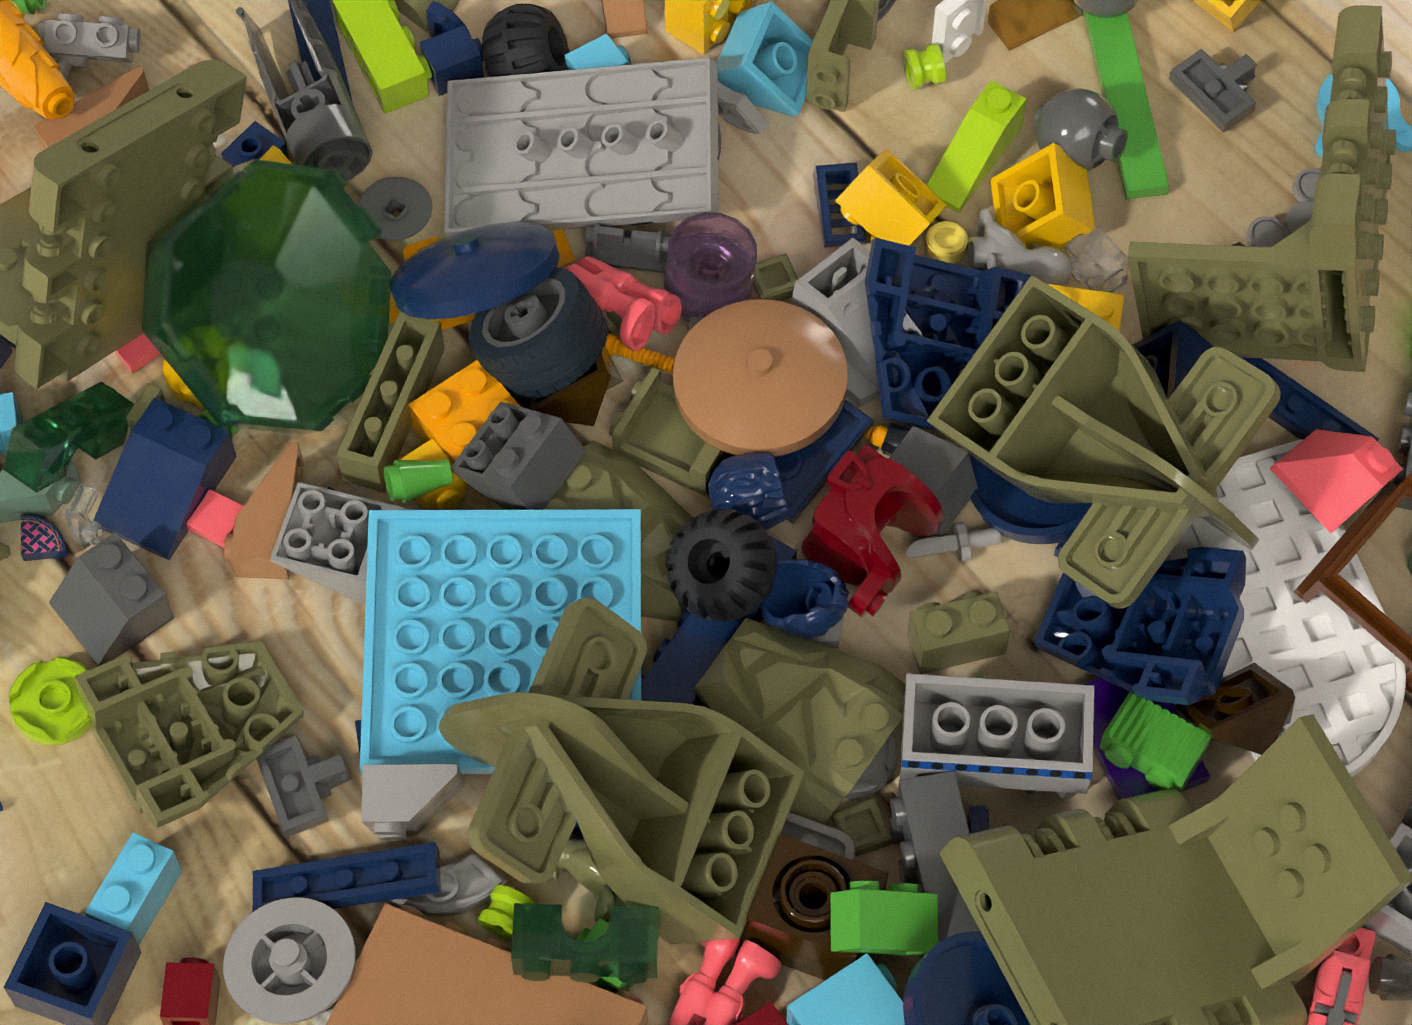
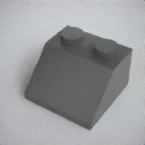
(110, 600)

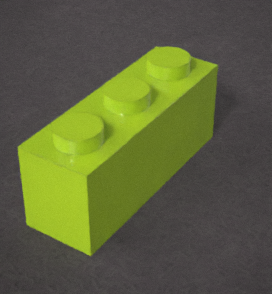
(383, 51)

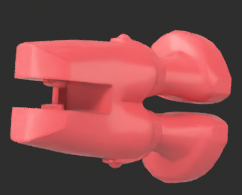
(636, 304)
(698, 999)

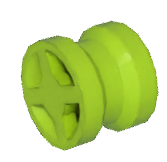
(924, 66)
(499, 915)

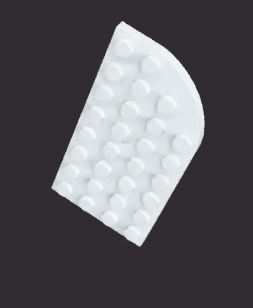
(1312, 646)

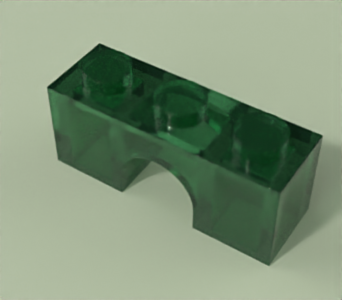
(46, 443)
(624, 951)

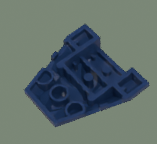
(928, 324)
(1166, 642)

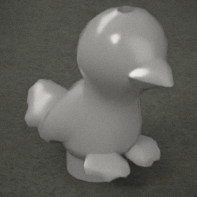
(1003, 249)

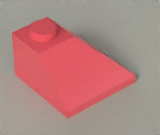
(1336, 474)

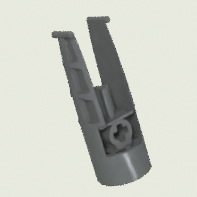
(321, 131)

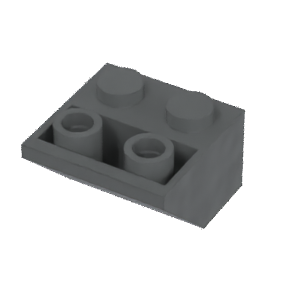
(519, 457)

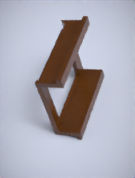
(1326, 576)

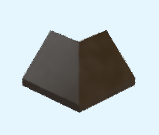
(583, 398)
(1245, 709)

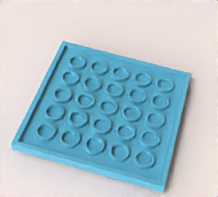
(469, 609)

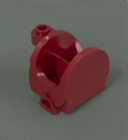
(848, 523)

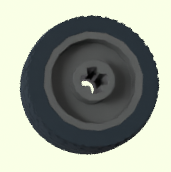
(541, 337)

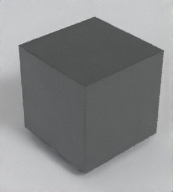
(941, 468)

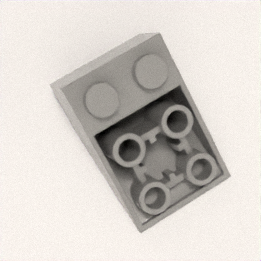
(838, 297)
(327, 538)

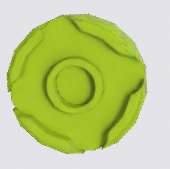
(48, 703)

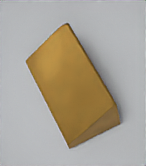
(1024, 20)

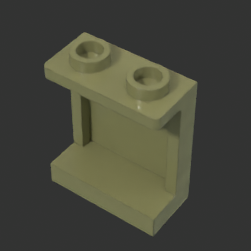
(828, 70)
(660, 439)

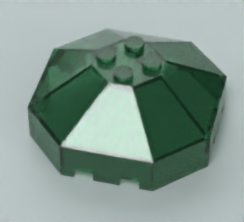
(270, 297)

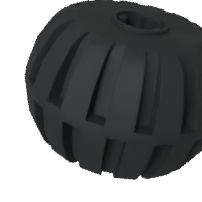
(524, 42)
(702, 551)

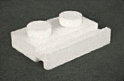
(956, 23)

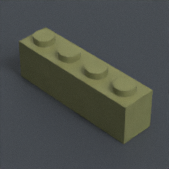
(383, 412)

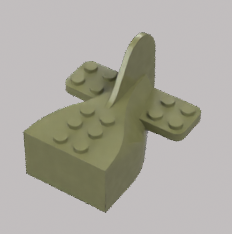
(1083, 419)
(664, 792)

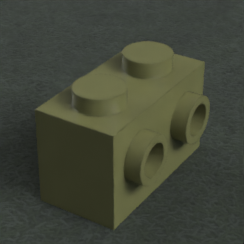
(958, 631)

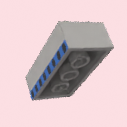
(999, 732)

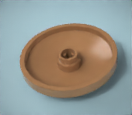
(760, 378)

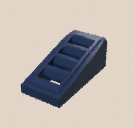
(832, 175)

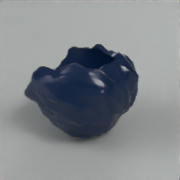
(750, 486)
(805, 598)

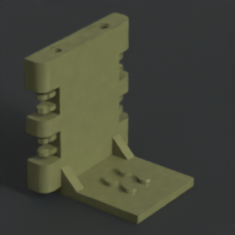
(94, 202)
(1315, 285)
(1182, 908)

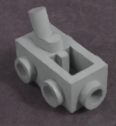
(78, 41)

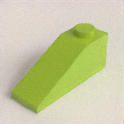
(978, 144)

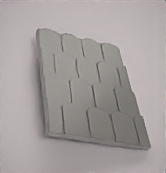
(583, 146)

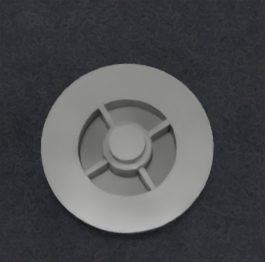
(289, 960)

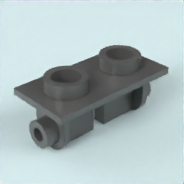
(627, 248)

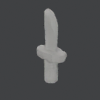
(960, 541)

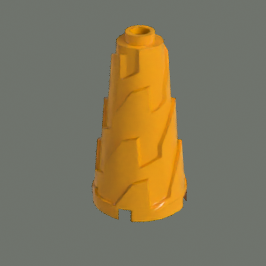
(28, 69)

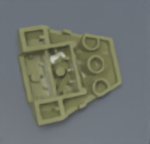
(614, 481)
(808, 705)
(186, 722)

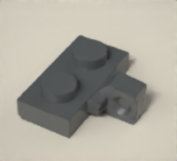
(1217, 88)
(299, 784)

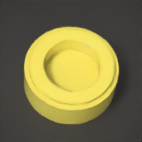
(946, 242)

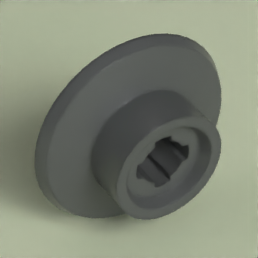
(398, 195)

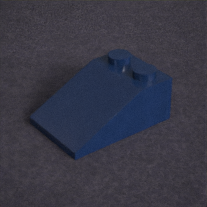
(164, 477)

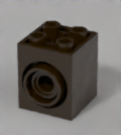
(794, 906)

